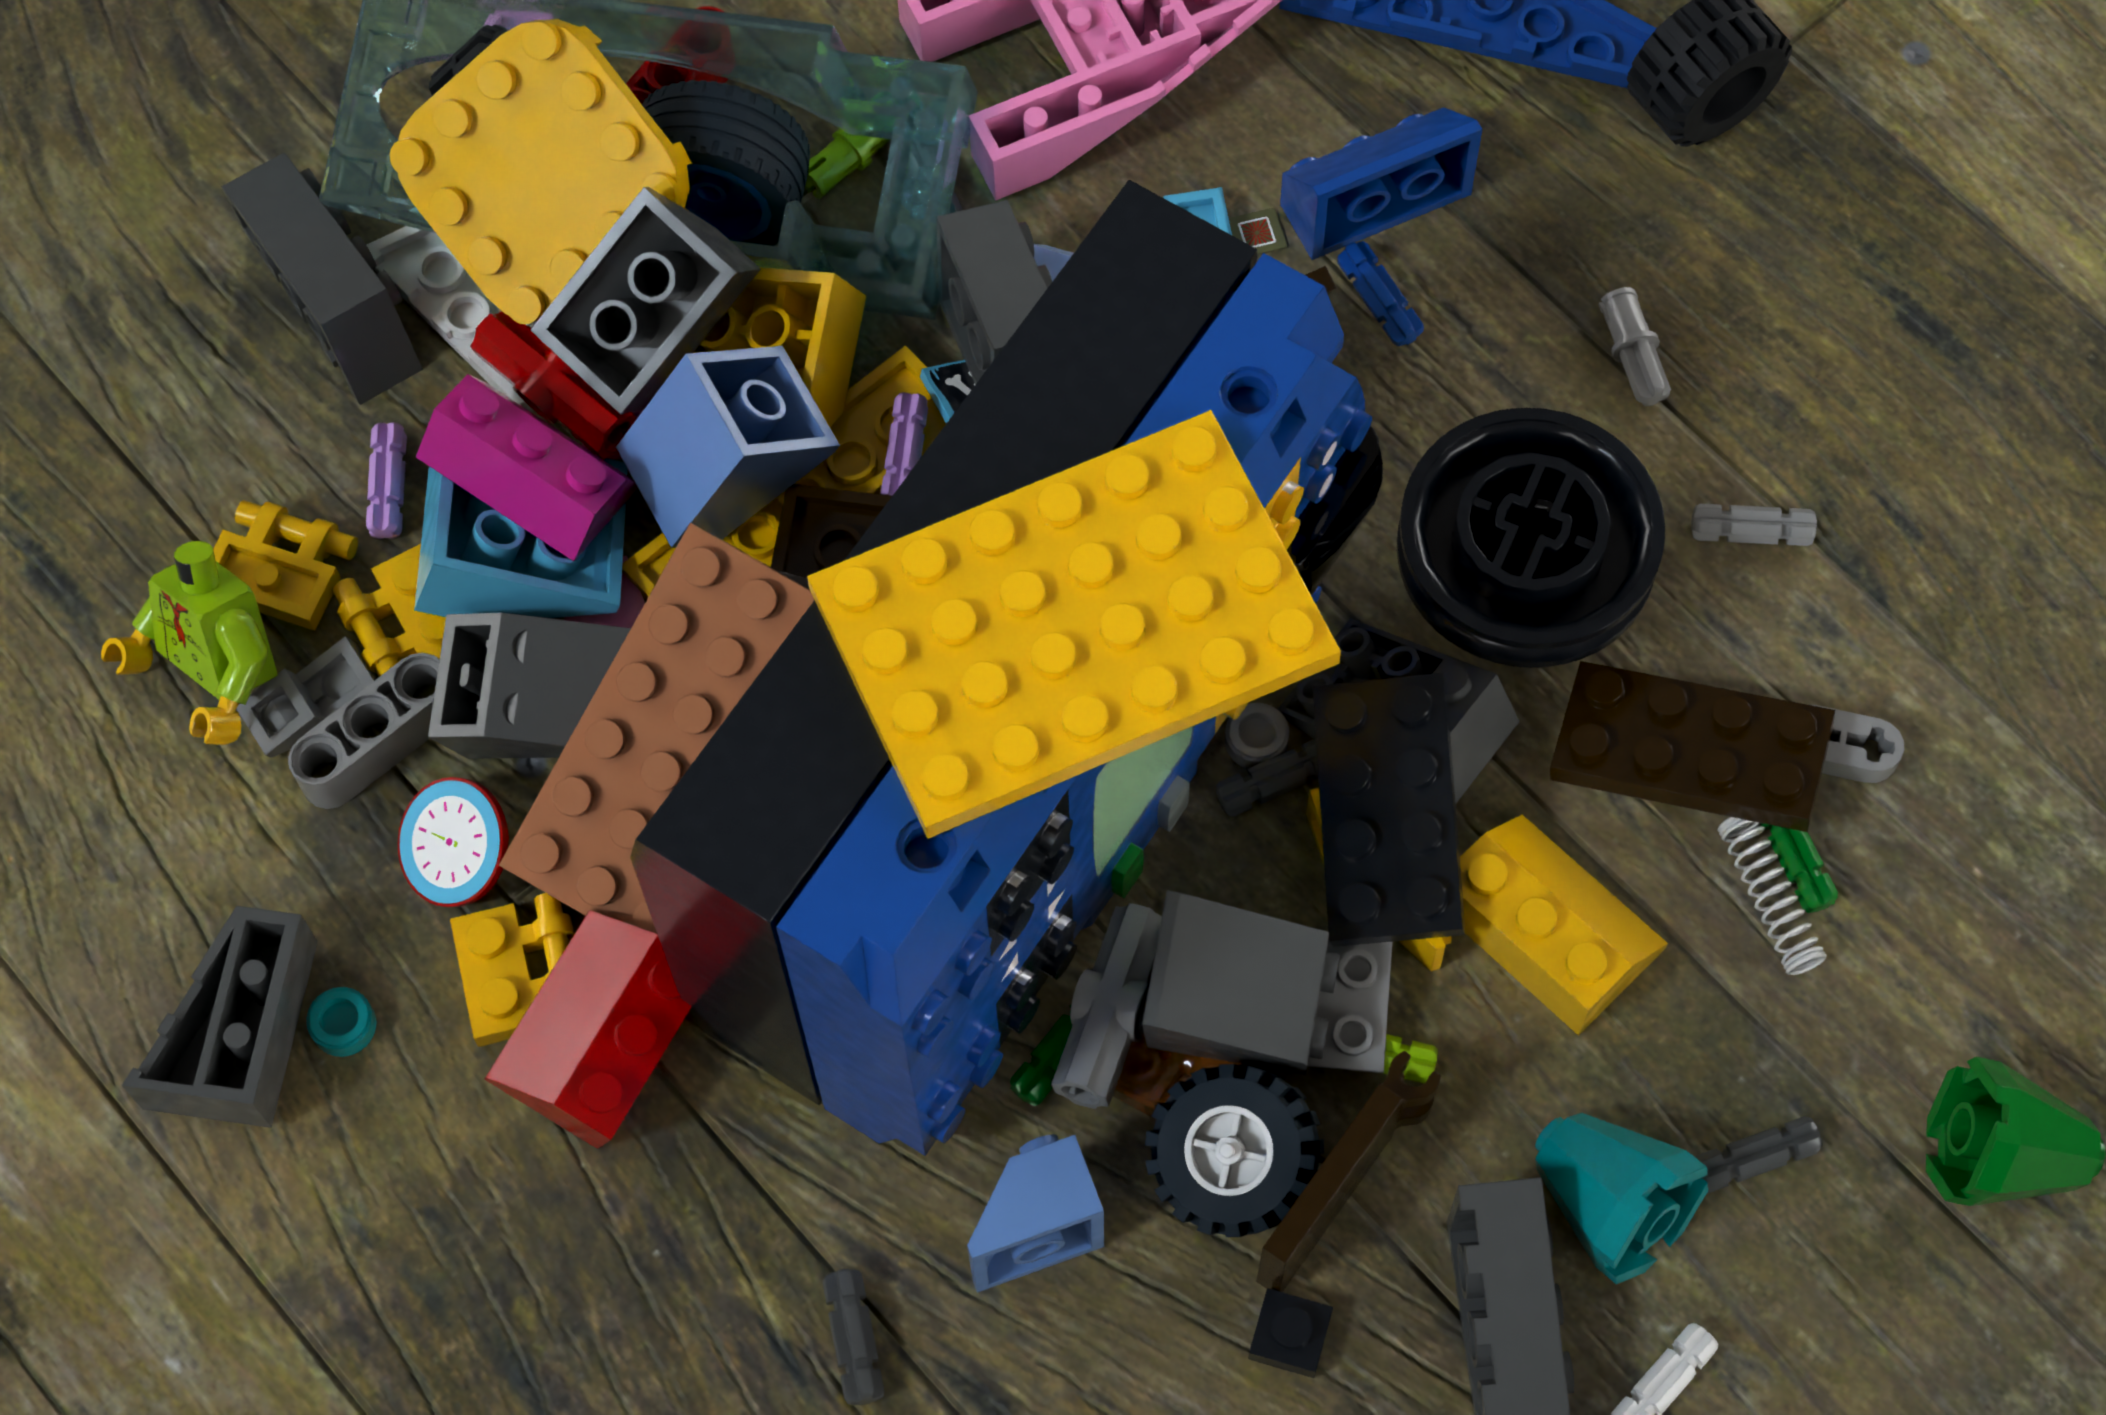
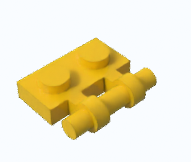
(285, 582)
(396, 596)
(495, 962)

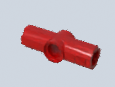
(550, 384)

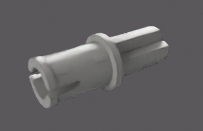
(1635, 345)

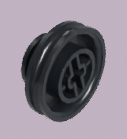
(1521, 474)

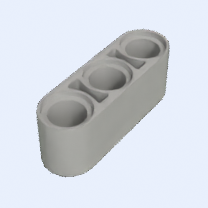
(362, 759)

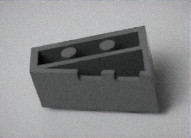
(235, 1026)

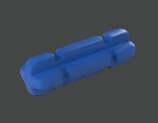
(1380, 293)

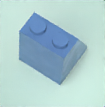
(724, 439)

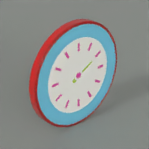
(452, 842)

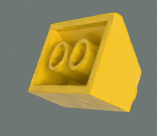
(1552, 922)

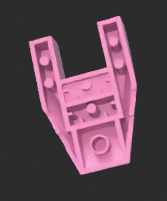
(1118, 59)

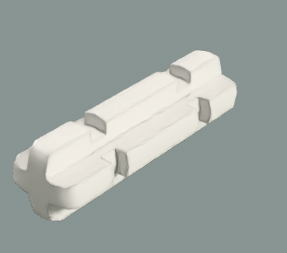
(1670, 1373)

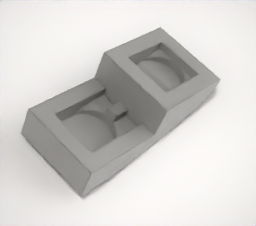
(298, 702)

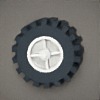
(1233, 1149)

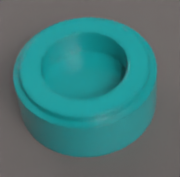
(341, 1021)

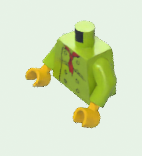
(209, 630)

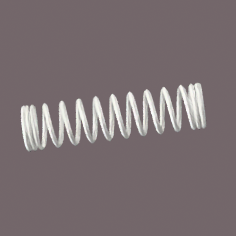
(1746, 830)

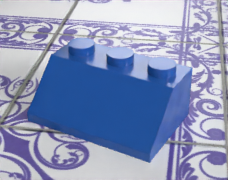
(1381, 180)

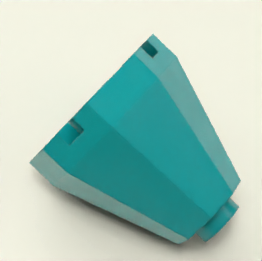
(1619, 1190)

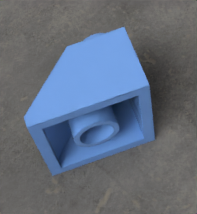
(1037, 1214)

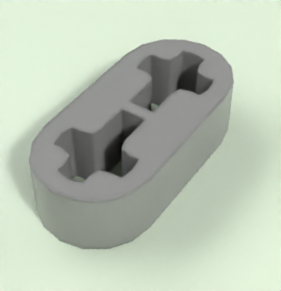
(1846, 753)

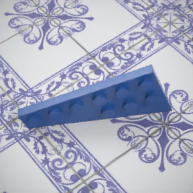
(1555, 35)

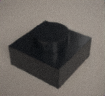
(1290, 1333)

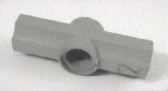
(1109, 1008)

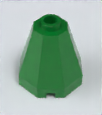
(2006, 1138)

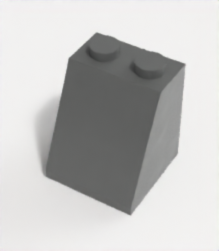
(1238, 986)

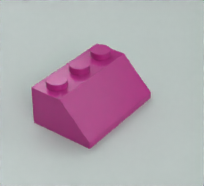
(523, 466)

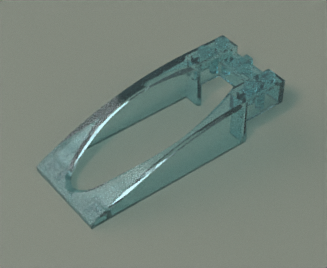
(904, 100)

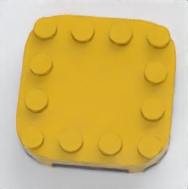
(533, 161)

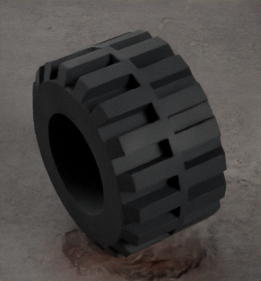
(1708, 68)

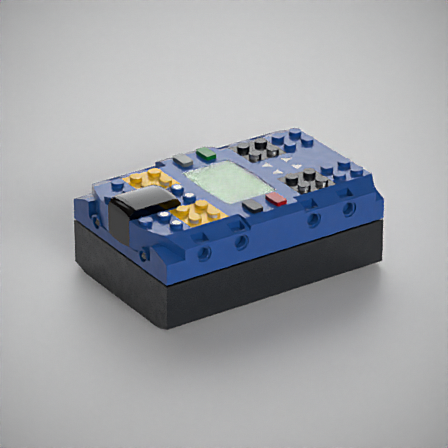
(788, 855)

